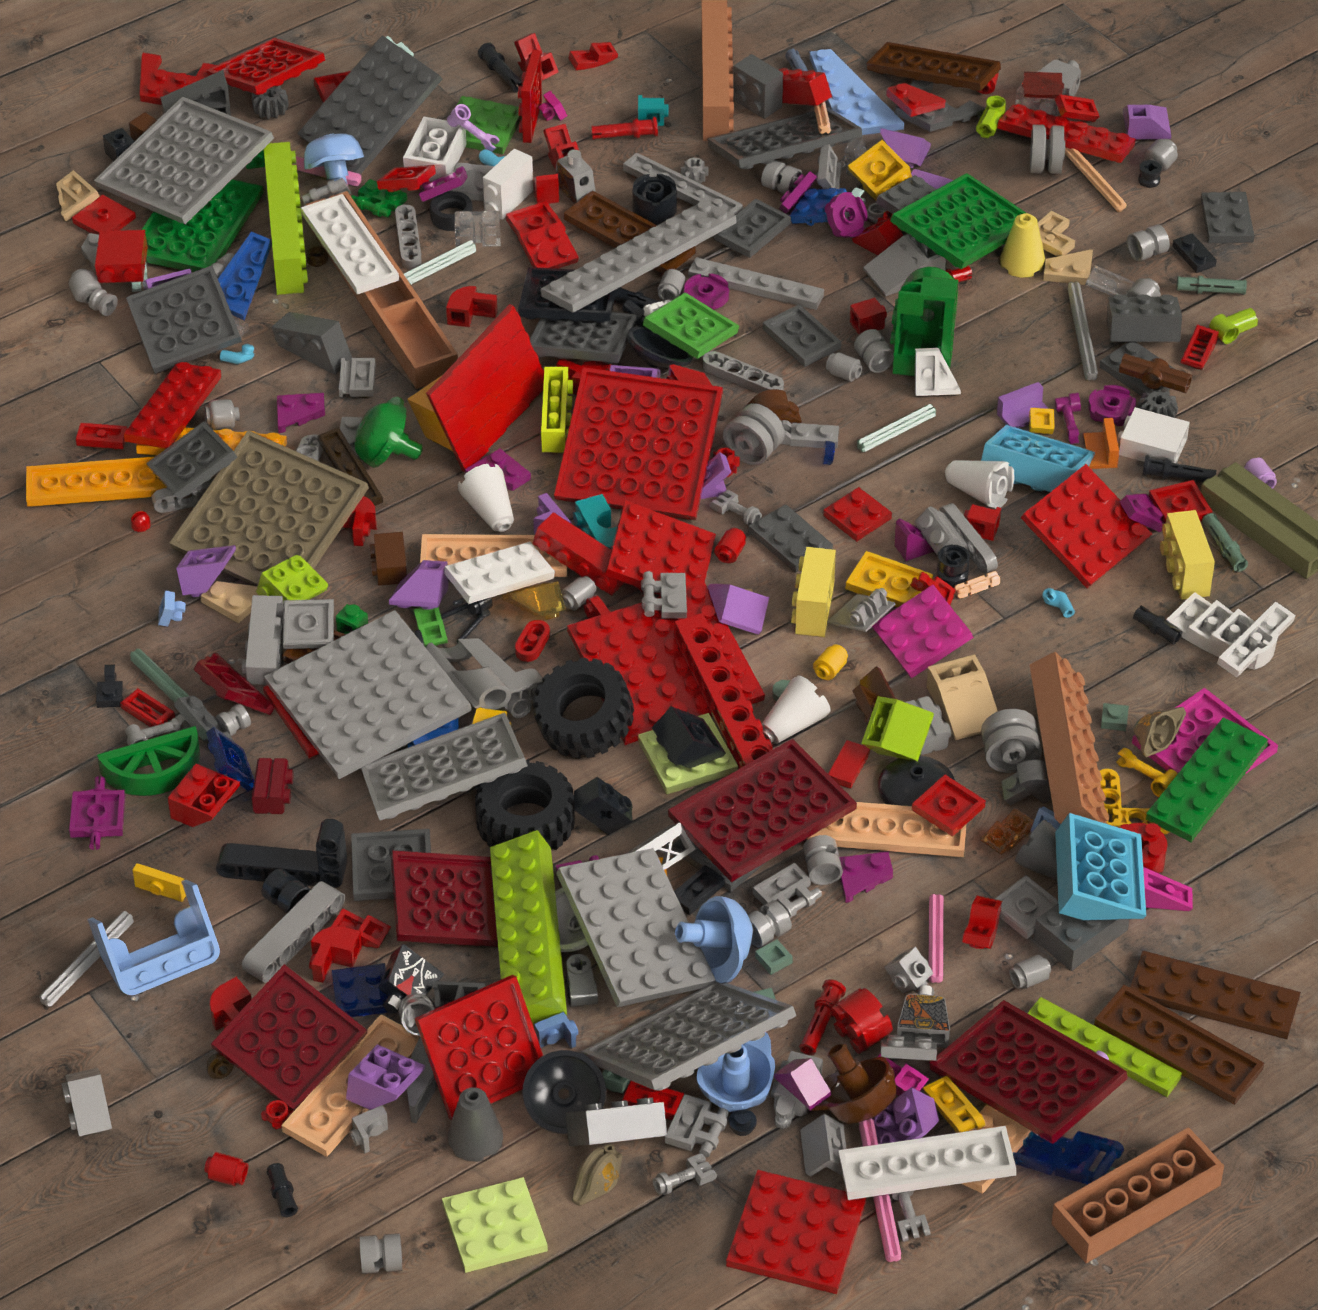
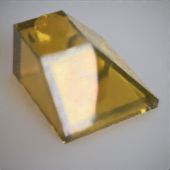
(538, 600)

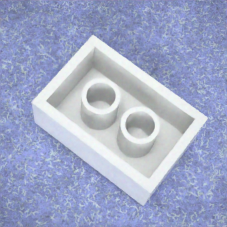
(436, 145)

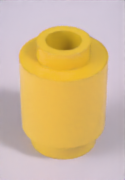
(830, 662)

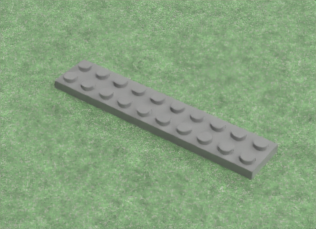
(638, 256)

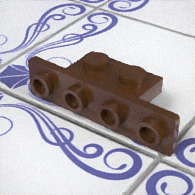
(870, 687)

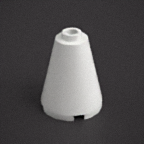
(982, 480)
(488, 496)
(794, 710)

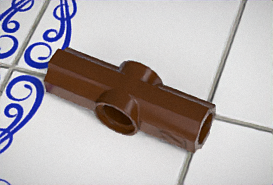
(1155, 373)

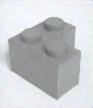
(88, 1102)

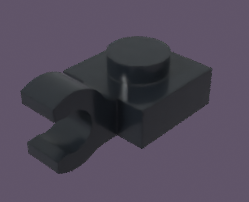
(111, 691)

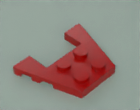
(158, 83)

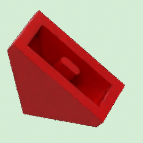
(546, 188)

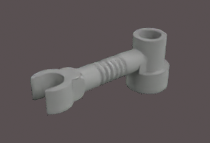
(136, 735)

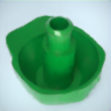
(383, 434)

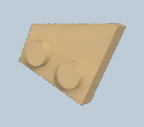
(74, 194)
(1069, 267)
(230, 599)

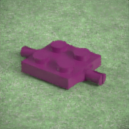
(97, 813)

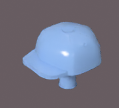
(332, 153)
(722, 934)
(740, 1077)

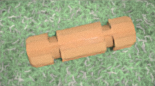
(977, 584)

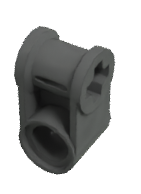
(580, 981)

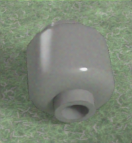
(1163, 152)
(83, 284)
(1144, 286)
(221, 414)

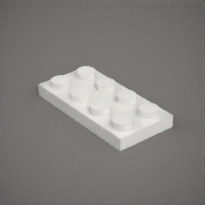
(499, 572)

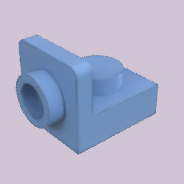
(555, 1028)

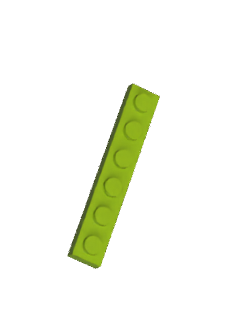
(1137, 1063)

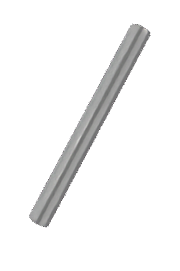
(1082, 331)

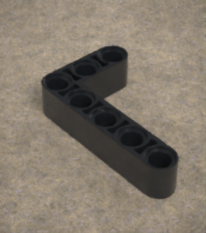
(308, 866)

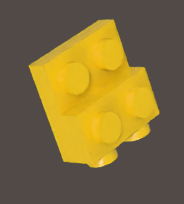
(879, 169)

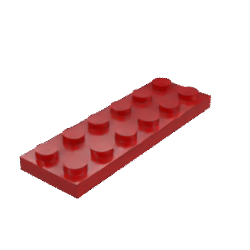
(1077, 135)
(172, 405)

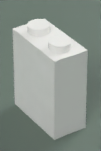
(508, 183)
(1153, 436)

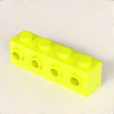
(555, 409)

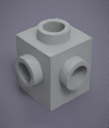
(909, 970)

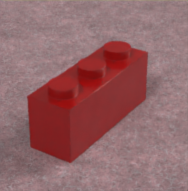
(804, 87)

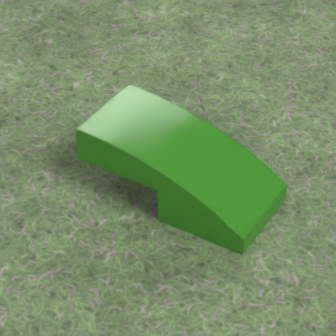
(431, 626)

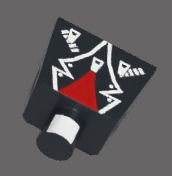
(406, 975)

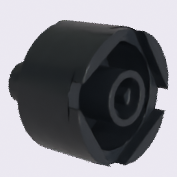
(654, 198)

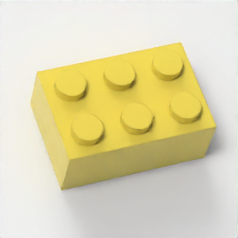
(1187, 554)
(814, 591)

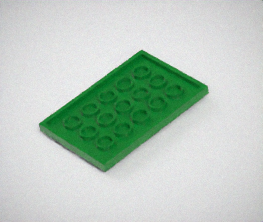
(959, 220)
(208, 232)

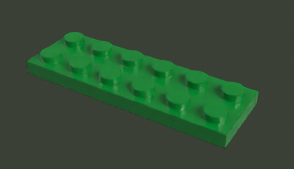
(1206, 779)

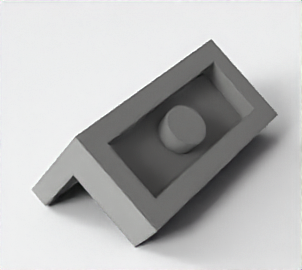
(822, 1144)

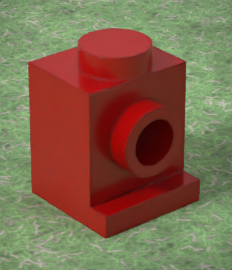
(984, 520)

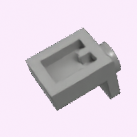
(367, 1125)

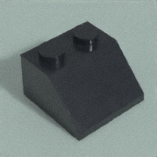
(687, 738)

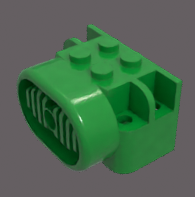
(924, 317)

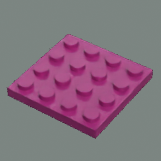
(1201, 717)

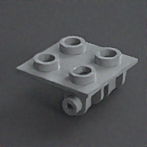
(863, 611)

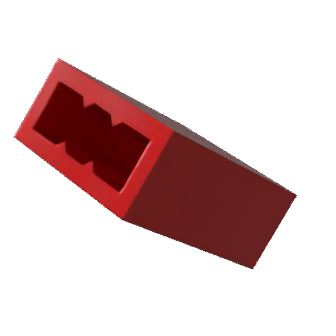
(121, 256)

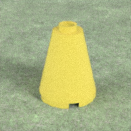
(1023, 248)

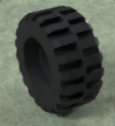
(573, 682)
(530, 785)

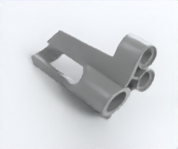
(490, 686)

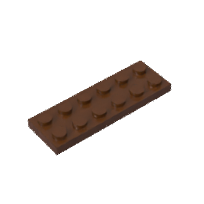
(933, 66)
(615, 225)
(1216, 994)
(1179, 1044)

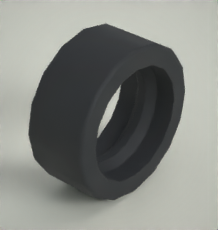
(446, 200)

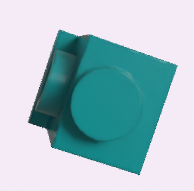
(652, 108)

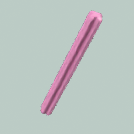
(882, 1202)

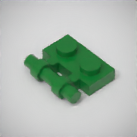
(378, 201)

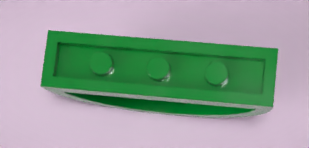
(119, 764)

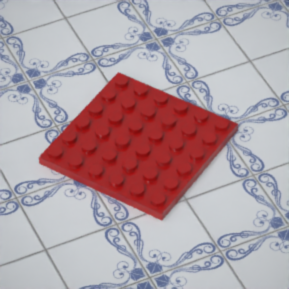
(639, 442)
(652, 661)

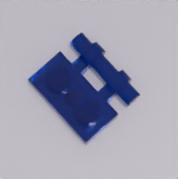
(1040, 1155)

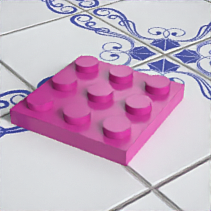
(922, 631)

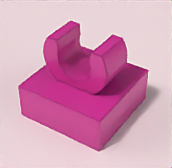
(552, 107)

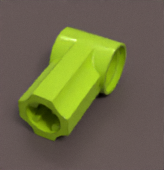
(989, 120)
(1231, 326)

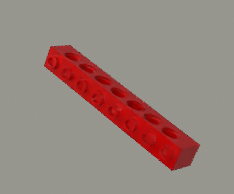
(708, 666)

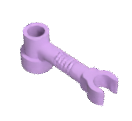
(460, 116)

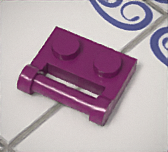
(443, 184)

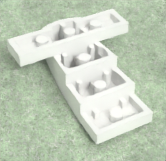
(1231, 635)

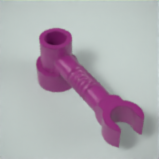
(1069, 405)

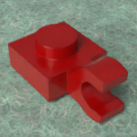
(925, 582)

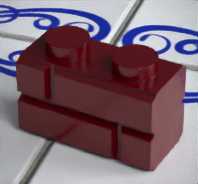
(271, 786)

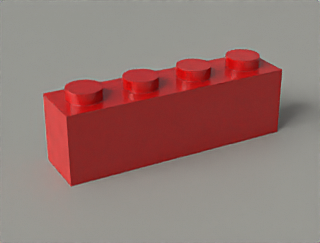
(576, 551)

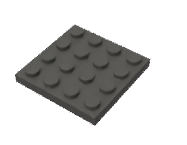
(183, 319)
(583, 339)

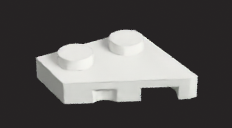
(933, 374)

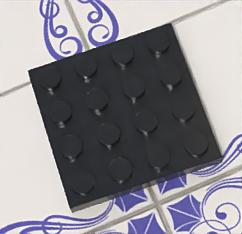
(535, 306)

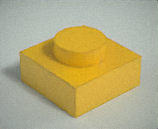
(1041, 420)

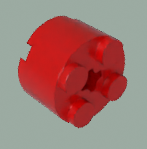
(1153, 844)
(861, 1019)

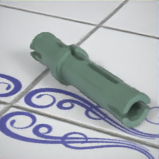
(1207, 285)
(1229, 548)

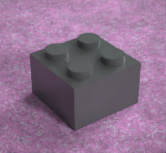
(757, 86)

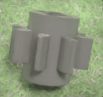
(695, 169)

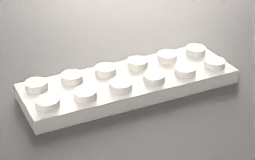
(350, 244)
(927, 1162)

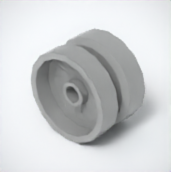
(1047, 149)
(754, 434)
(1010, 739)

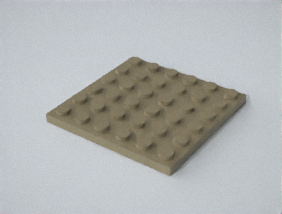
(270, 508)

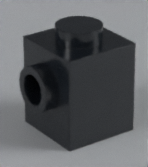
(116, 143)

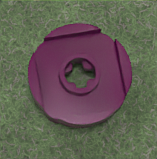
(836, 217)
(697, 286)
(1100, 403)

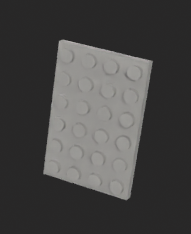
(443, 766)
(631, 926)

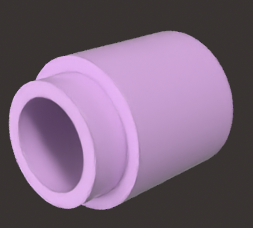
(1262, 471)

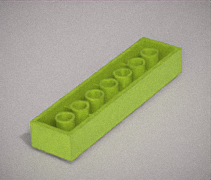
(285, 218)
(529, 922)

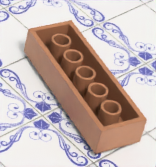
(1137, 1195)

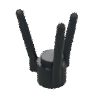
(480, 607)

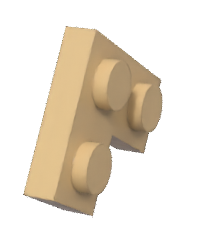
(1050, 231)

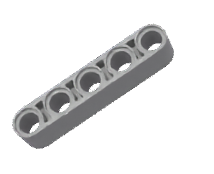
(293, 931)

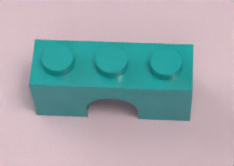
(595, 519)

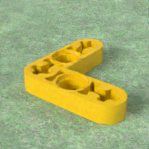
(1120, 815)

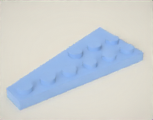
(852, 96)

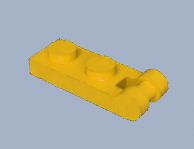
(954, 1105)

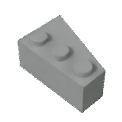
(265, 638)

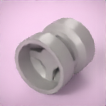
(235, 719)

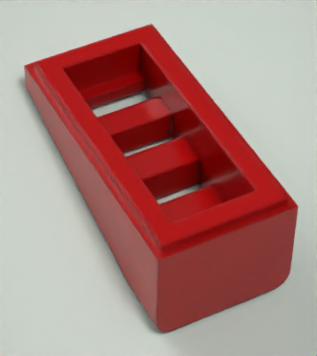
(1205, 334)

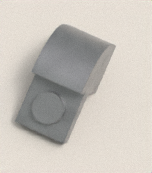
(1029, 780)

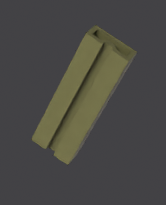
(1265, 517)

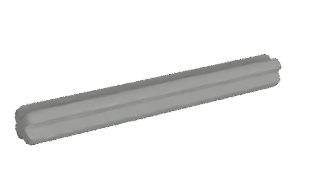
(83, 961)

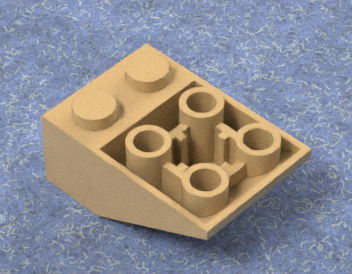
(962, 695)

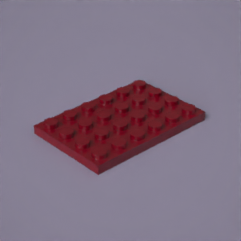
(762, 809)
(1028, 1071)

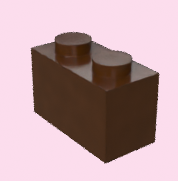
(390, 558)

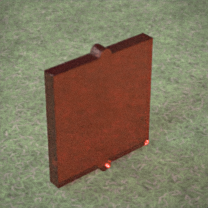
(1042, 84)

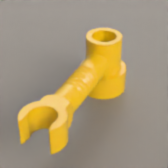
(1161, 780)

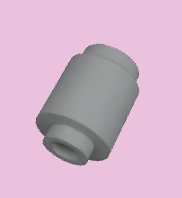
(671, 285)
(844, 366)
(578, 592)
(1030, 972)

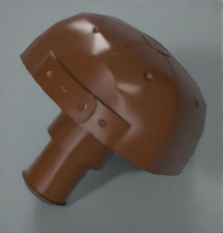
(858, 1087)

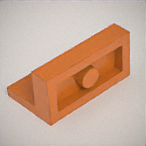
(1104, 446)

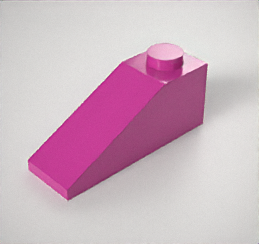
(1166, 893)

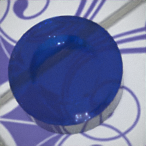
(828, 452)

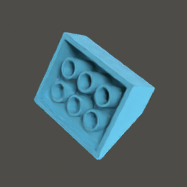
(1036, 458)
(1099, 870)

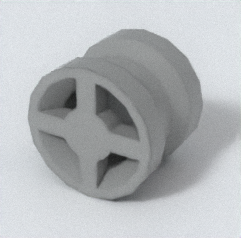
(103, 302)

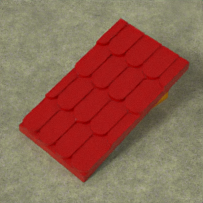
(481, 390)

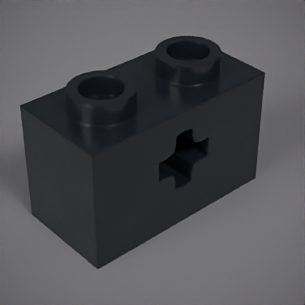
(603, 805)

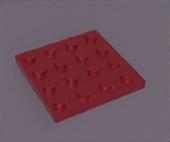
(443, 898)
(289, 1038)

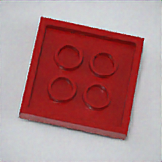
(530, 96)

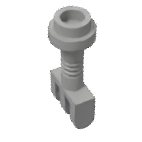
(730, 501)
(696, 1168)
(911, 1220)

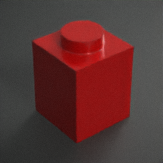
(867, 315)

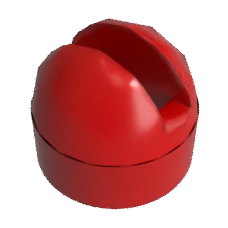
(140, 521)

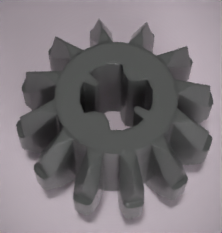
(271, 103)
(1159, 403)

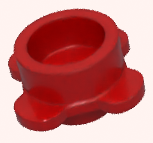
(274, 1108)

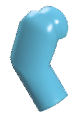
(489, 158)
(238, 357)
(1059, 600)

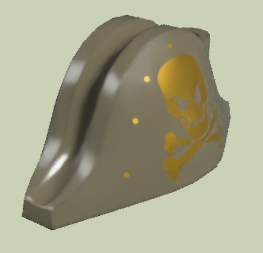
(1158, 729)
(597, 1174)

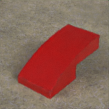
(596, 56)
(372, 930)

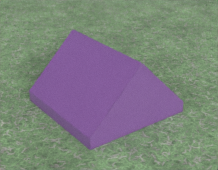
(739, 607)

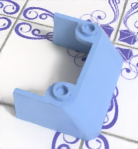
(166, 959)

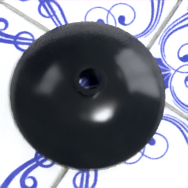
(656, 349)
(907, 780)
(556, 1072)

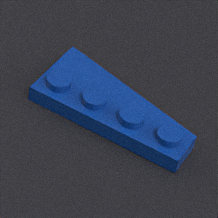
(243, 273)

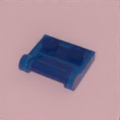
(1081, 1154)

